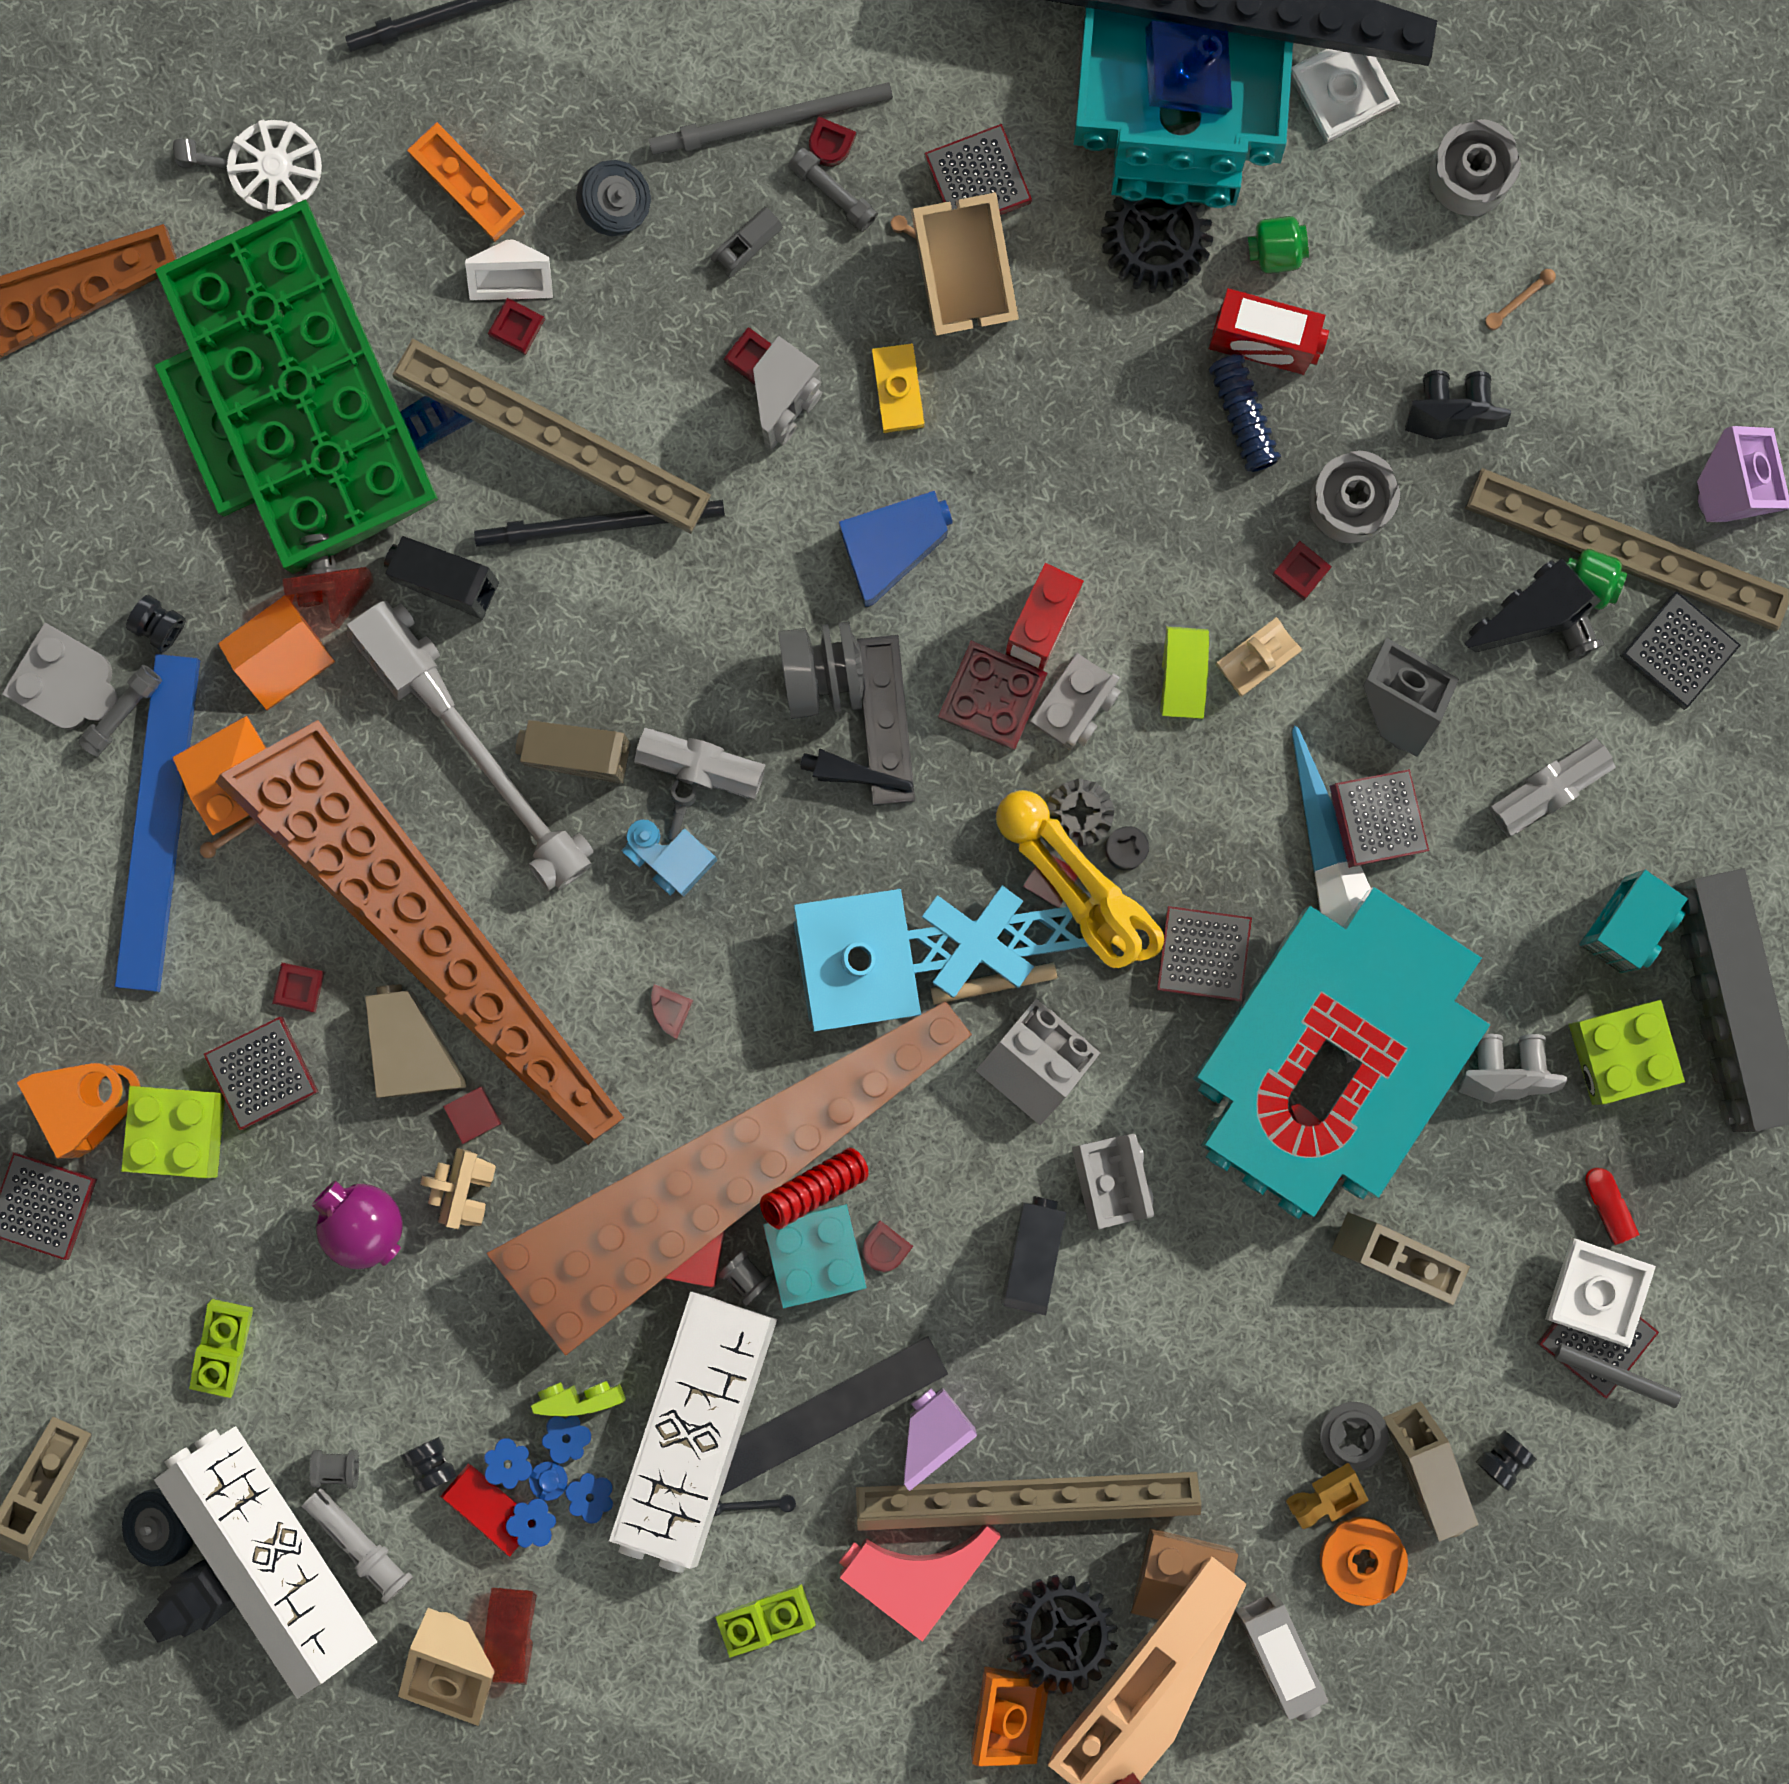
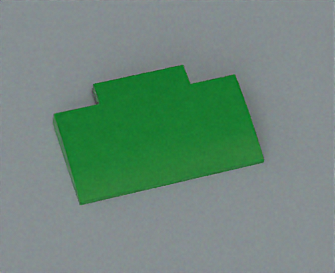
(287, 390)

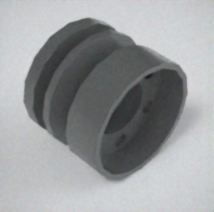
(821, 670)

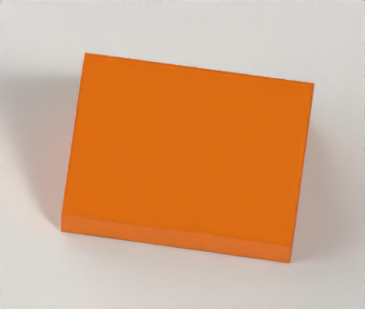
(276, 653)
(1008, 1720)

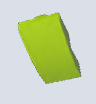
(1185, 672)
(221, 1348)
(566, 1402)
(765, 1621)

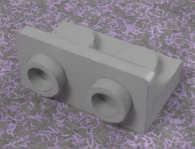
(1075, 702)

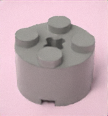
(1459, 186)
(1377, 497)

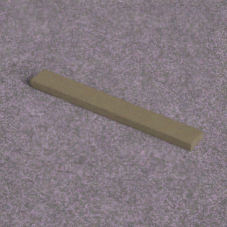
(551, 436)
(1638, 551)
(1028, 1501)

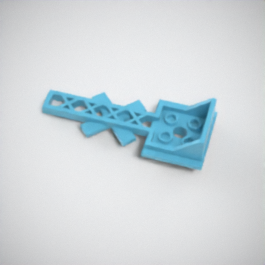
(887, 988)

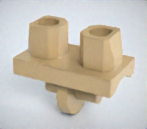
(1258, 657)
(465, 1170)

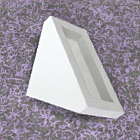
(509, 272)

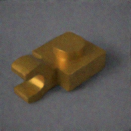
(1333, 1496)

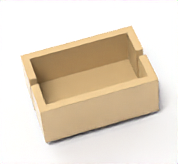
(964, 264)

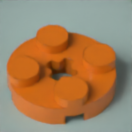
(1376, 1582)

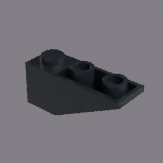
(1545, 607)

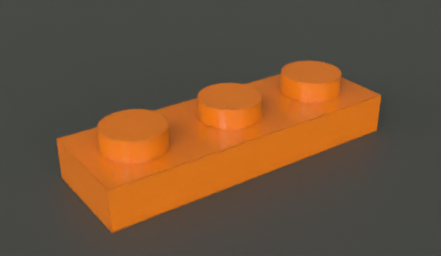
(466, 182)

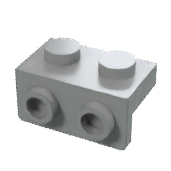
(1113, 1181)

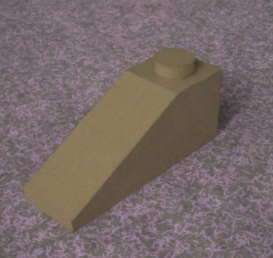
(1400, 1258)
(40, 1488)

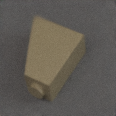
(574, 750)
(407, 1047)
(1431, 1471)

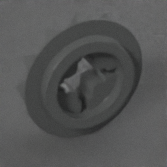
(1094, 797)
(1374, 1436)

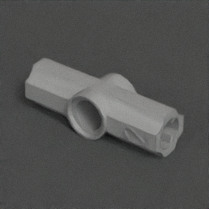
(699, 763)
(1552, 787)

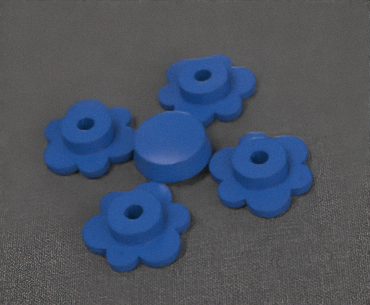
(548, 1481)

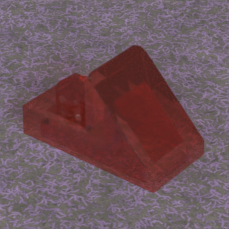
(341, 587)

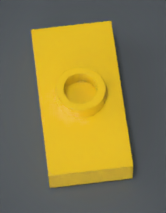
(898, 388)

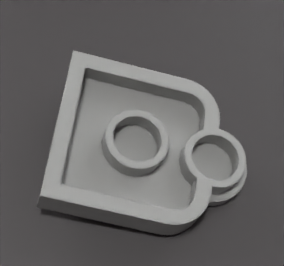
(62, 680)

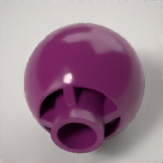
(358, 1225)

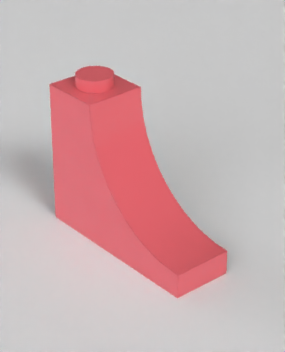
(915, 1587)

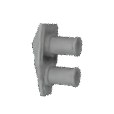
(1495, 1083)

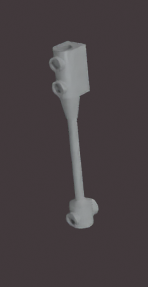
(409, 667)

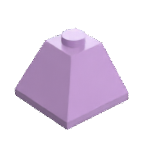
(1743, 476)
(934, 1435)

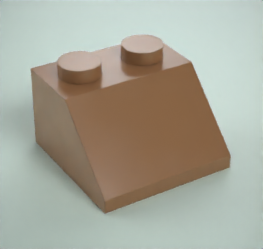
(1170, 1566)

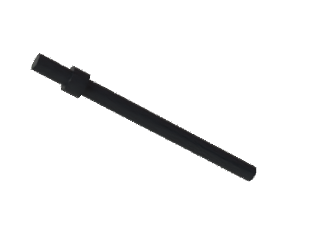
(389, 30)
(518, 533)

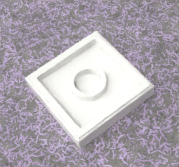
(1342, 91)
(1600, 1292)

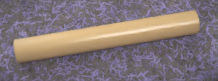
(994, 983)

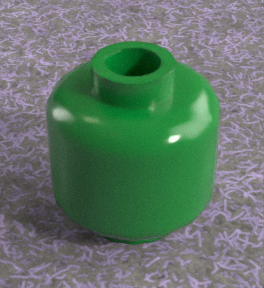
(1279, 244)
(1601, 574)

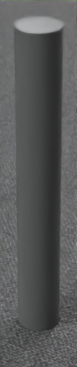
(1617, 1375)

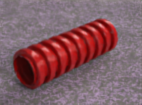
(814, 1188)

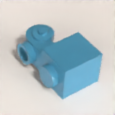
(676, 864)

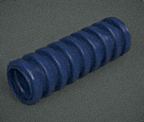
(1244, 412)

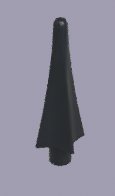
(832, 768)

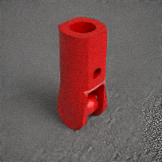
(1610, 1206)

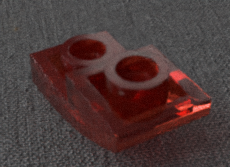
(508, 1634)

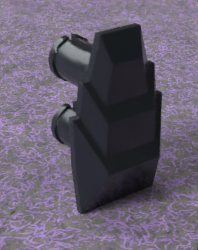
(1446, 417)
(190, 1603)

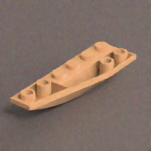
(1154, 1687)

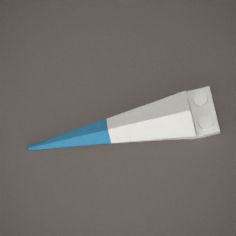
(1336, 884)

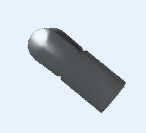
(751, 237)

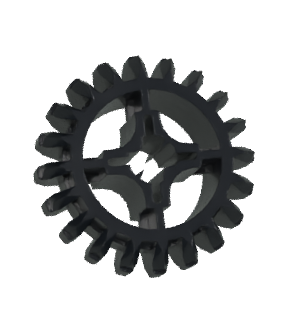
(1170, 247)
(1067, 1650)

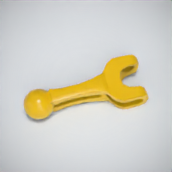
(1105, 916)

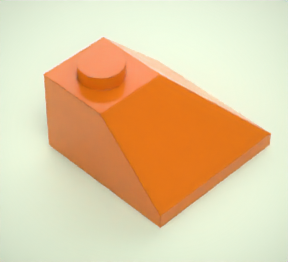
(204, 763)

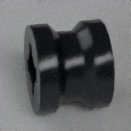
(1122, 854)

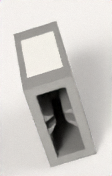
(1282, 1657)

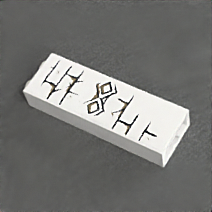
(692, 1432)
(264, 1560)

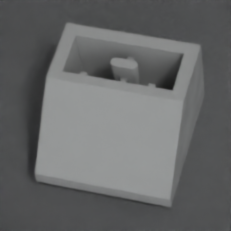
(784, 387)
(1038, 1062)

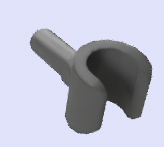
(187, 156)
(680, 808)

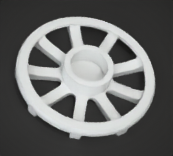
(273, 164)

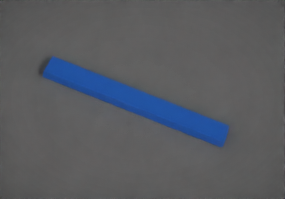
(157, 825)

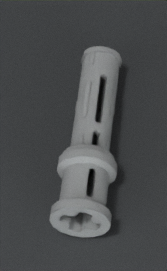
(369, 1558)

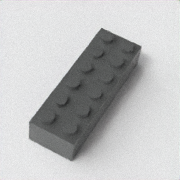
(1736, 1000)

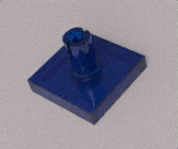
(1188, 68)

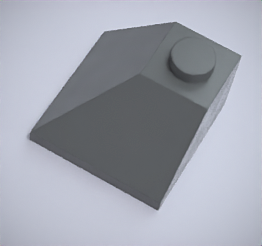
(1407, 696)

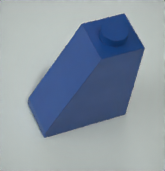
(893, 541)

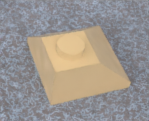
(447, 1668)

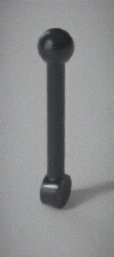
(785, 1503)

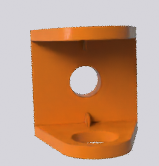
(70, 1105)

